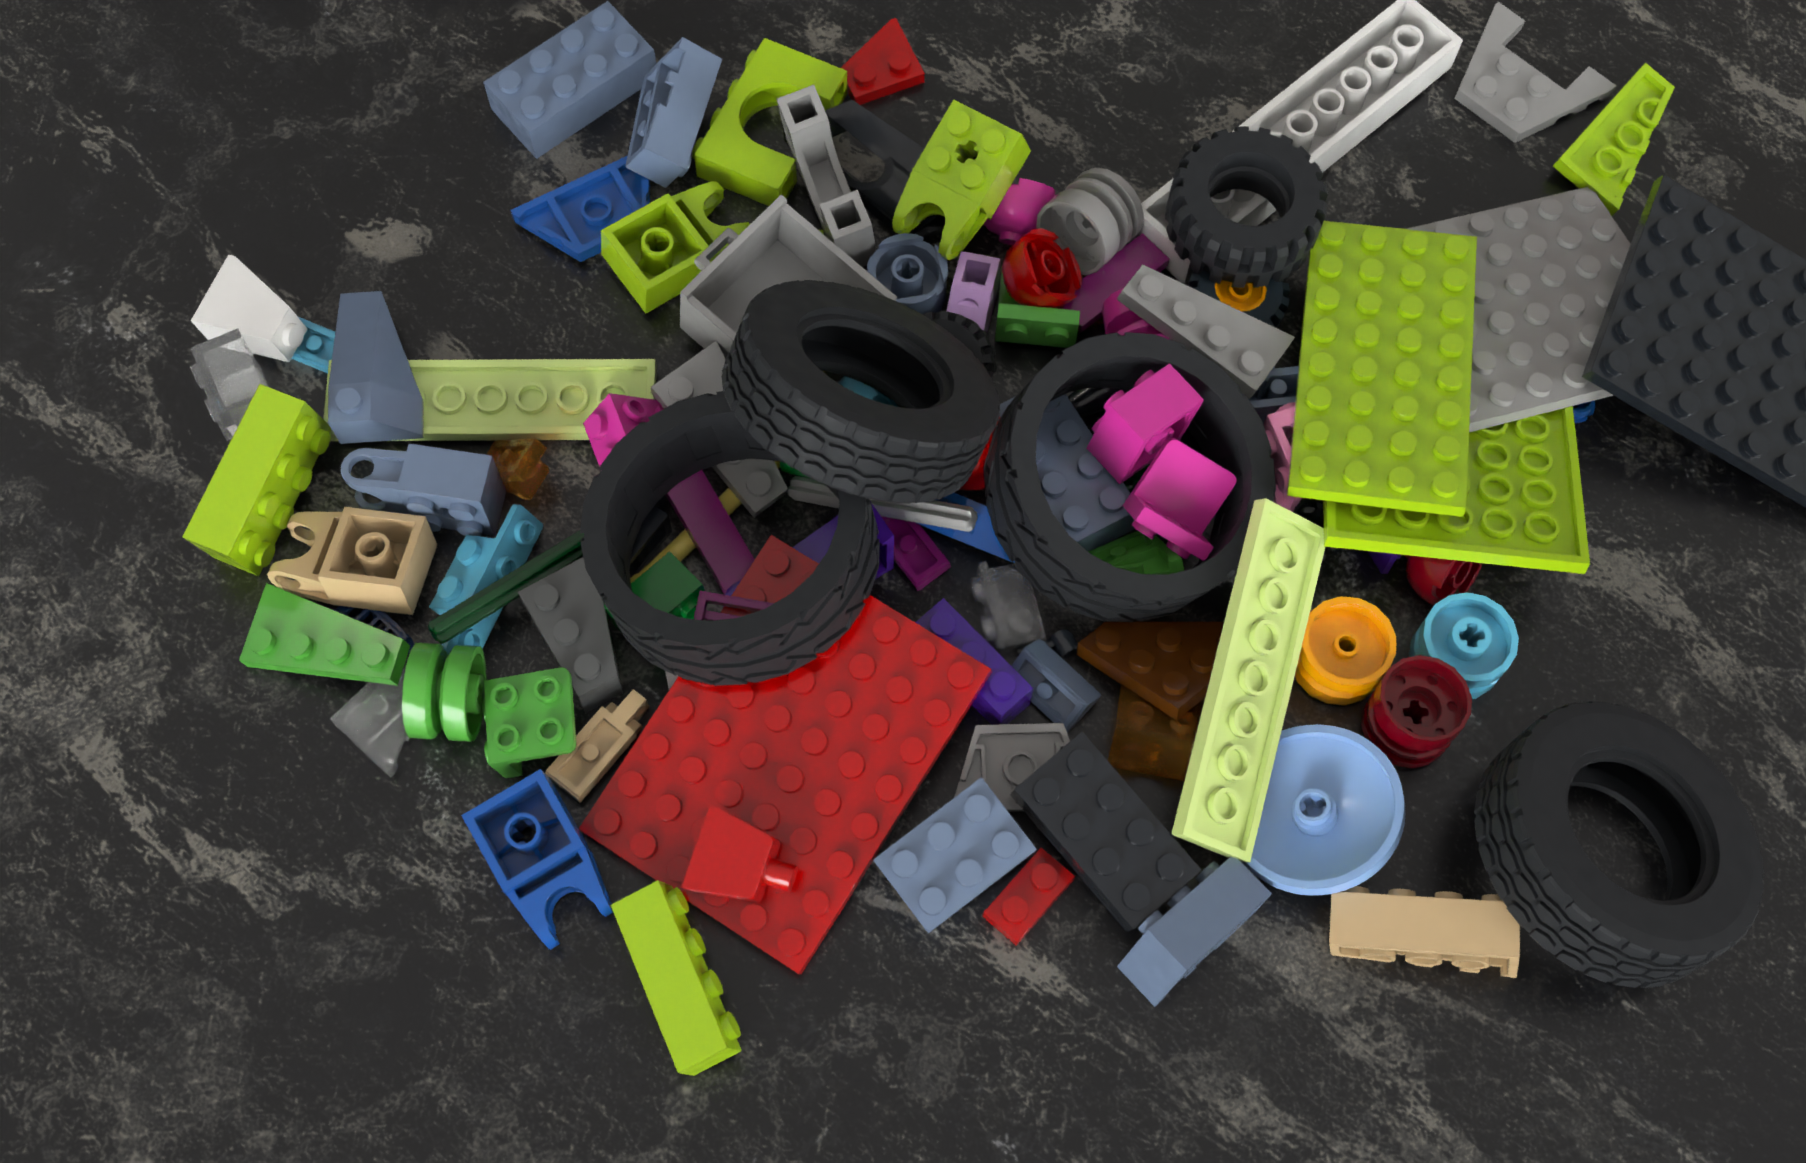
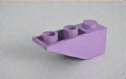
(975, 288)

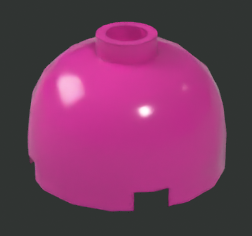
(1019, 210)

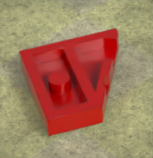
(883, 66)

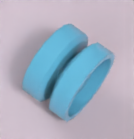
(1470, 636)

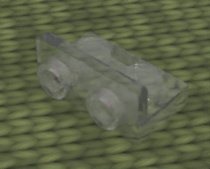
(1009, 607)

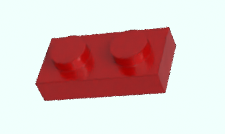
(1028, 896)

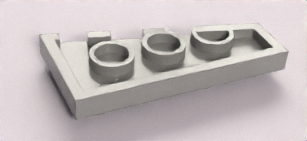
(1228, 337)

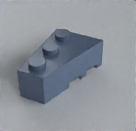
(1192, 927)

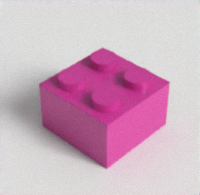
(1142, 421)

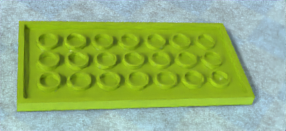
(1385, 369)

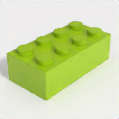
(259, 480)

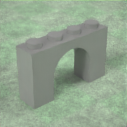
(812, 146)

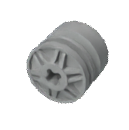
(1093, 217)

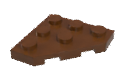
(1157, 660)

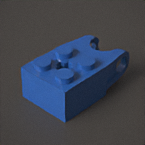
(547, 866)

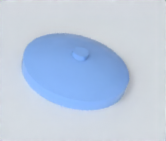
(1327, 812)

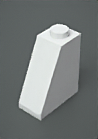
(246, 303)

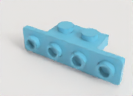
(481, 563)

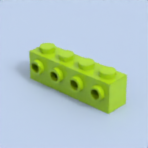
(677, 978)

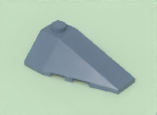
(370, 376)

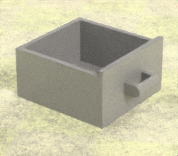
(768, 252)

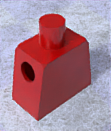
(736, 860)

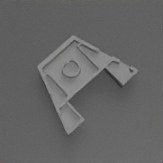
(1514, 93)
(1009, 755)

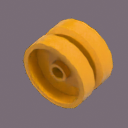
(1345, 651)

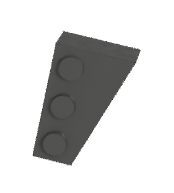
(576, 632)

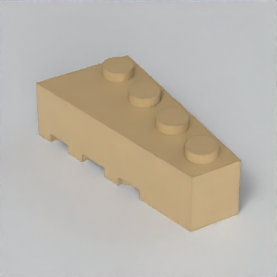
(1425, 929)

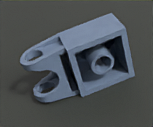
(445, 485)

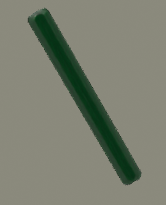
(505, 589)

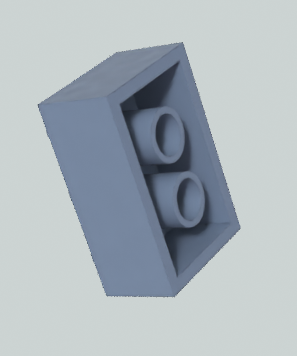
(954, 855)

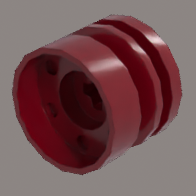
(1417, 711)

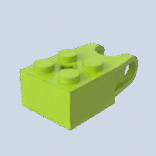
(954, 184)
(659, 242)

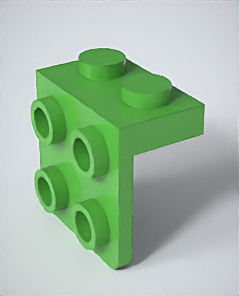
(1034, 324)
(528, 719)

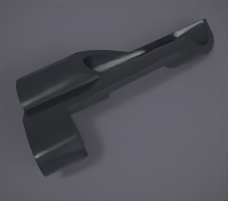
(887, 143)

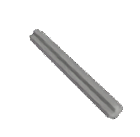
(931, 513)

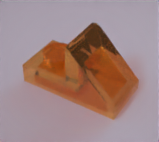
(520, 465)

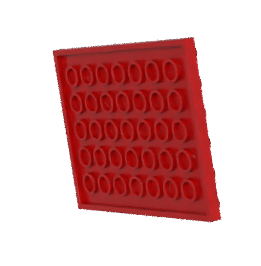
(802, 756)

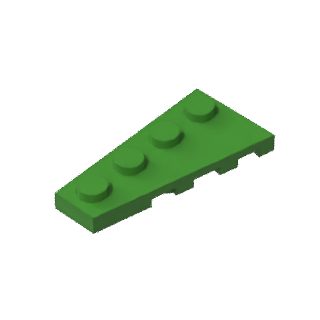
(318, 641)

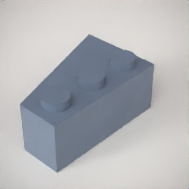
(671, 112)

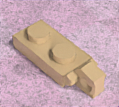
(598, 746)

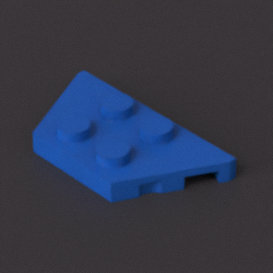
(580, 209)

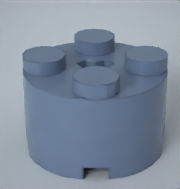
(911, 271)

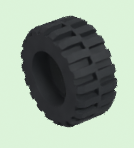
(1255, 164)

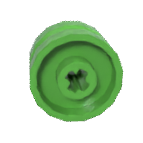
(444, 691)

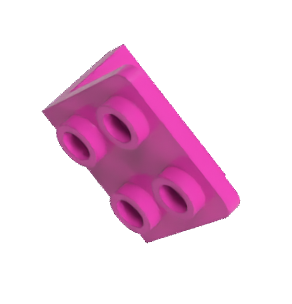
(615, 419)
(1179, 498)

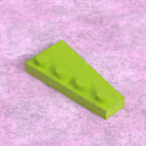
(1617, 138)

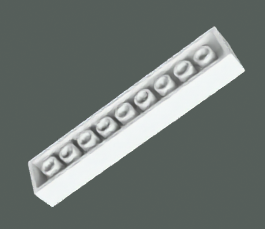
(1333, 107)

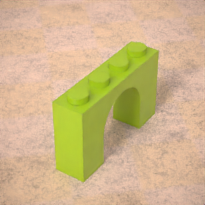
(729, 154)

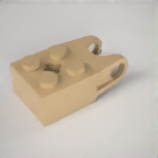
(359, 559)

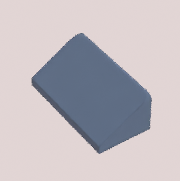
(1056, 686)

